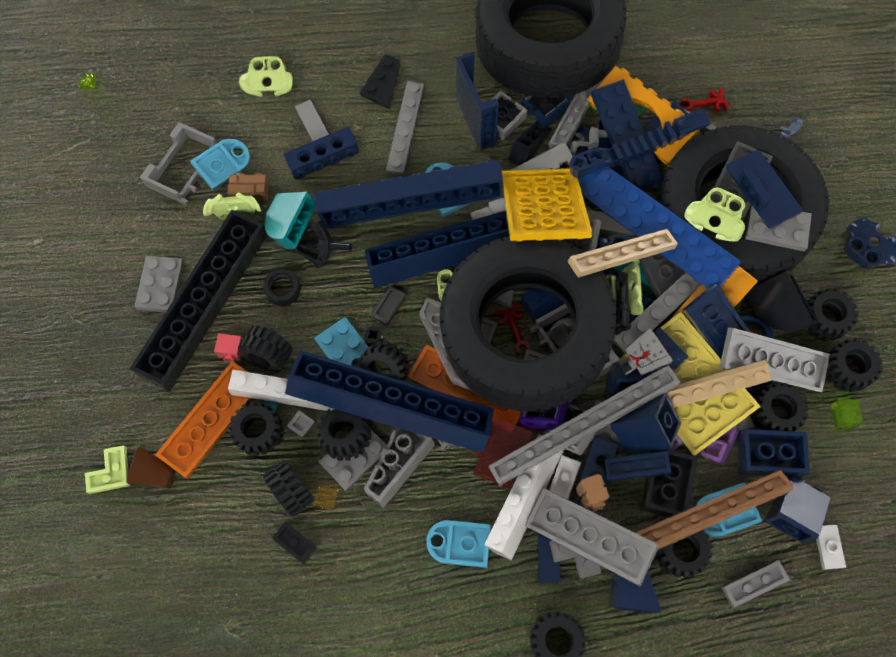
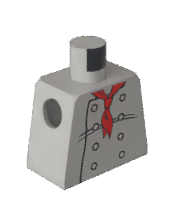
(646, 354)

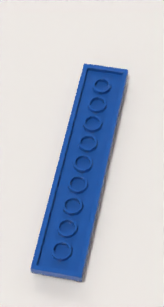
(644, 215)

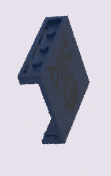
(480, 116)

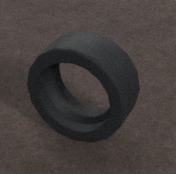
(273, 277)

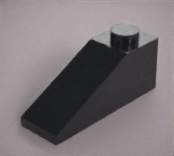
(528, 143)

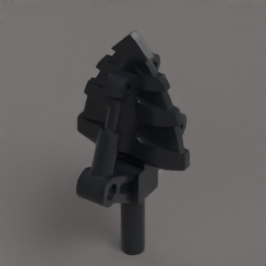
(324, 244)

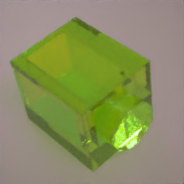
(846, 413)

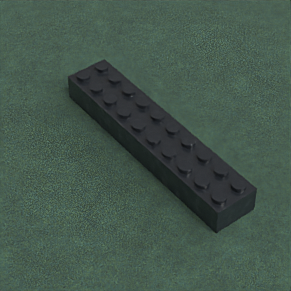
(199, 301)

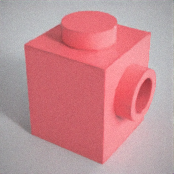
(227, 347)

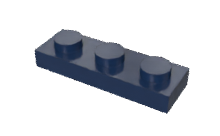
(638, 466)

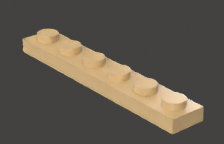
(622, 252)
(719, 383)

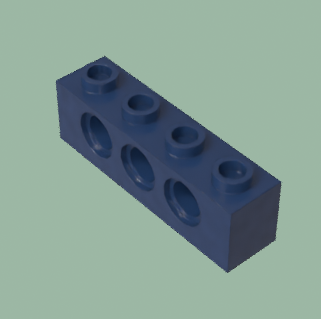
(326, 145)
(598, 449)

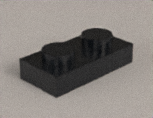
(294, 543)

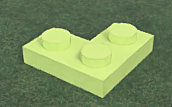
(114, 474)

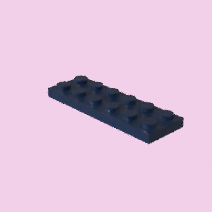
(621, 125)
(712, 317)

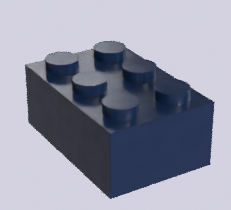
(770, 451)

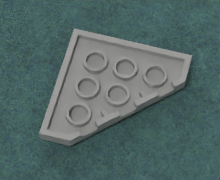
(430, 318)

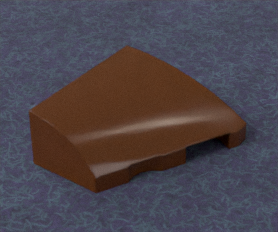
(149, 471)

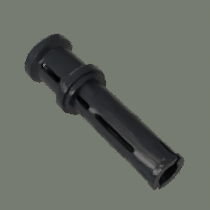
(622, 307)

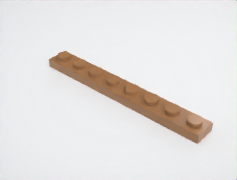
(717, 509)

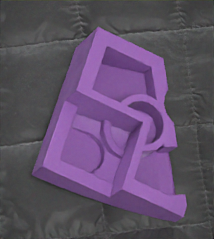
(720, 448)

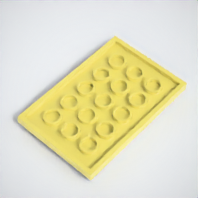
(712, 417)

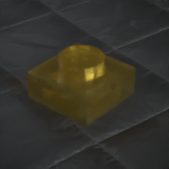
(326, 498)

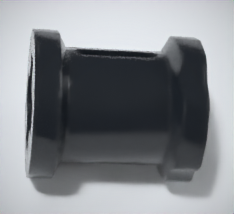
(373, 331)

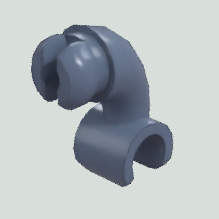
(794, 127)

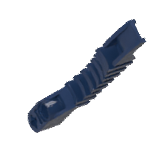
(642, 146)

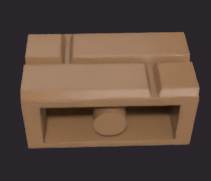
(254, 185)
(592, 493)

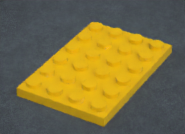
(544, 205)

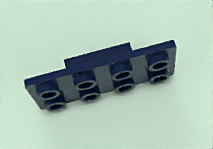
(764, 189)

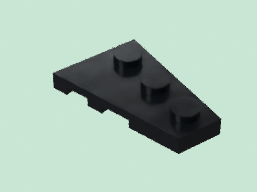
(382, 81)

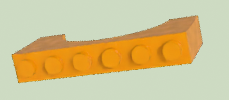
(649, 99)

